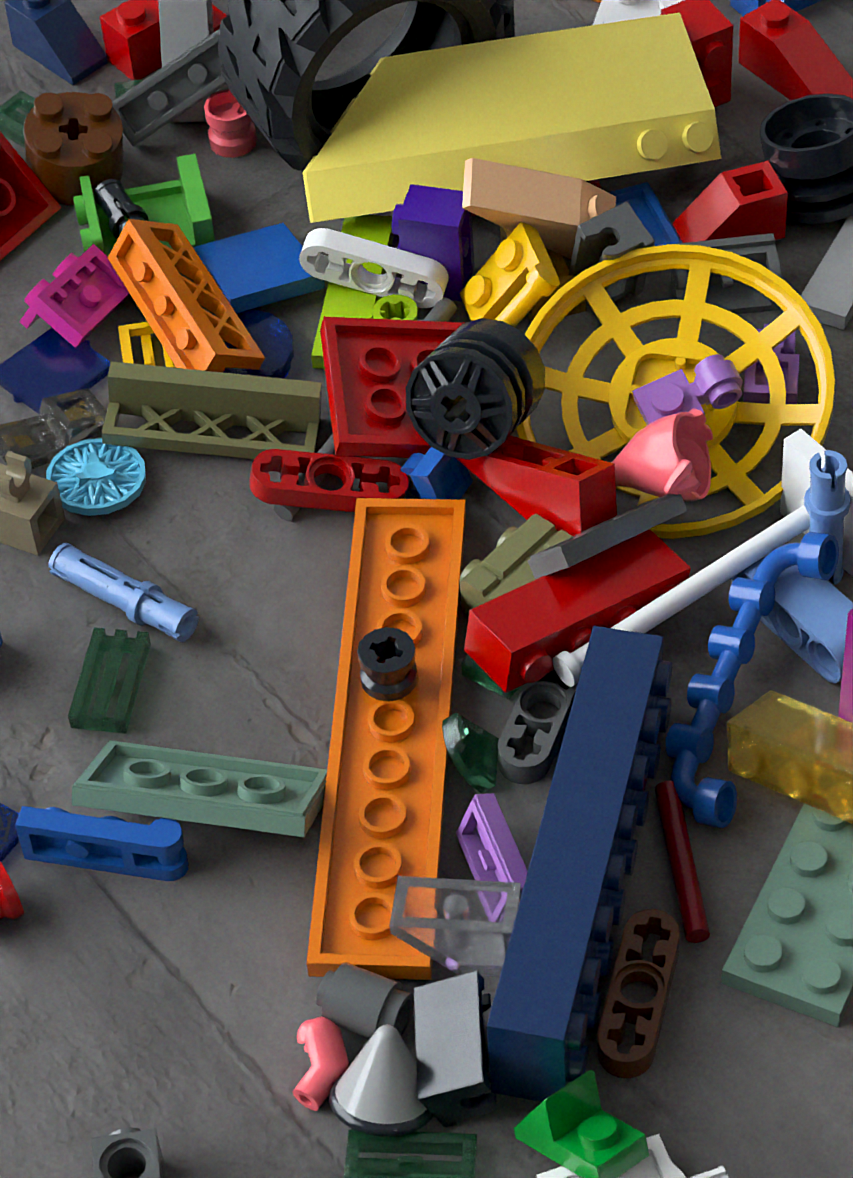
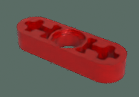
(310, 495)

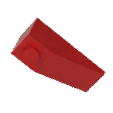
(790, 53)
(549, 482)

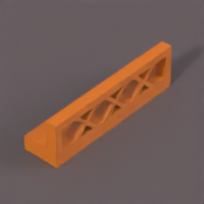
(173, 302)

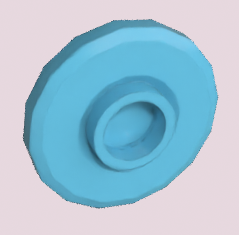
(97, 476)

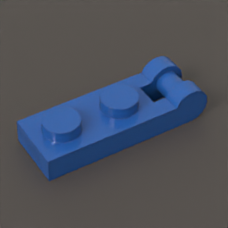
(103, 843)

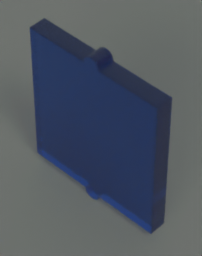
(51, 368)

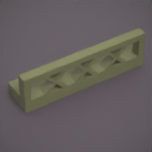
(215, 404)

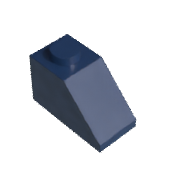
(55, 37)

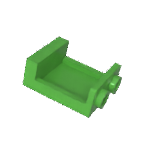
(166, 202)

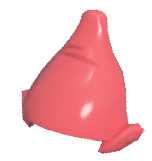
(668, 457)

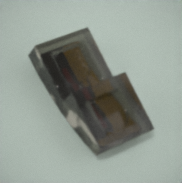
(61, 423)

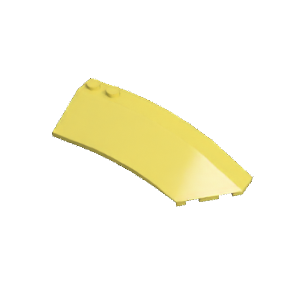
(547, 102)

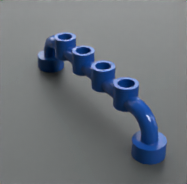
(714, 798)

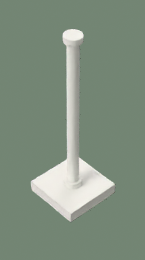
(797, 453)

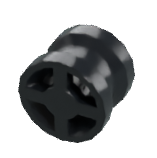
(398, 674)

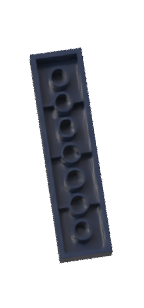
(578, 867)

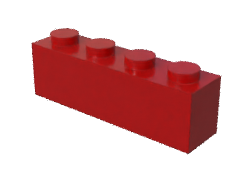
(530, 625)

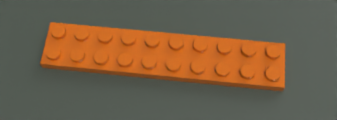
(388, 755)

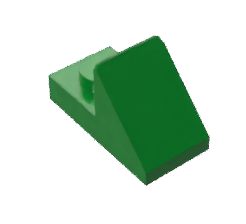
(580, 1134)

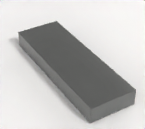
(171, 90)
(606, 534)

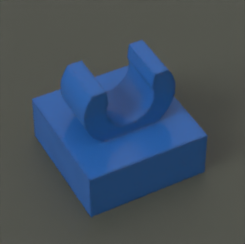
(437, 475)

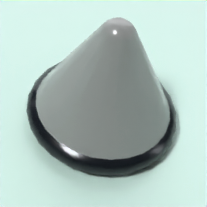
(380, 1089)

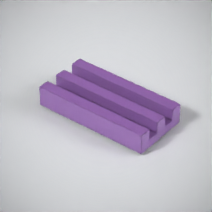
(489, 843)

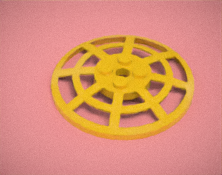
(662, 357)

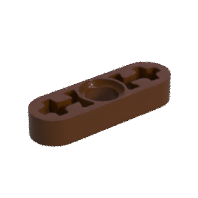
(648, 1015)

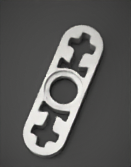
(343, 246)

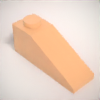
(535, 197)

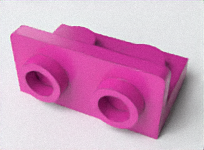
(78, 298)

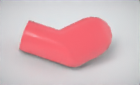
(327, 1057)

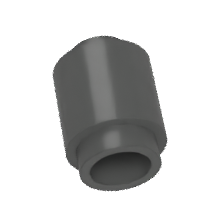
(363, 1000)

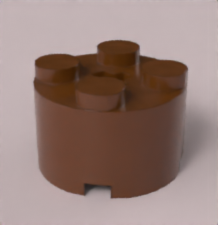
(73, 138)

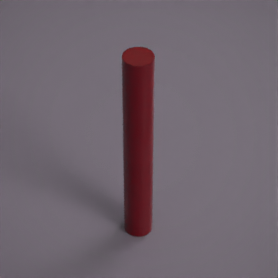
(682, 863)

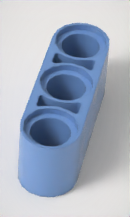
(808, 618)

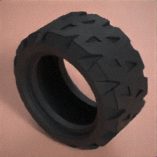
(279, 45)

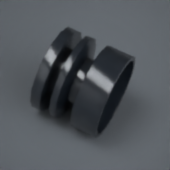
(813, 156)
(475, 388)

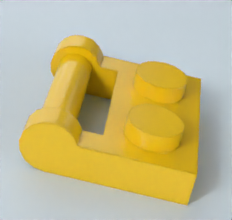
(511, 279)

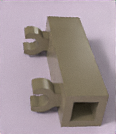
(28, 506)

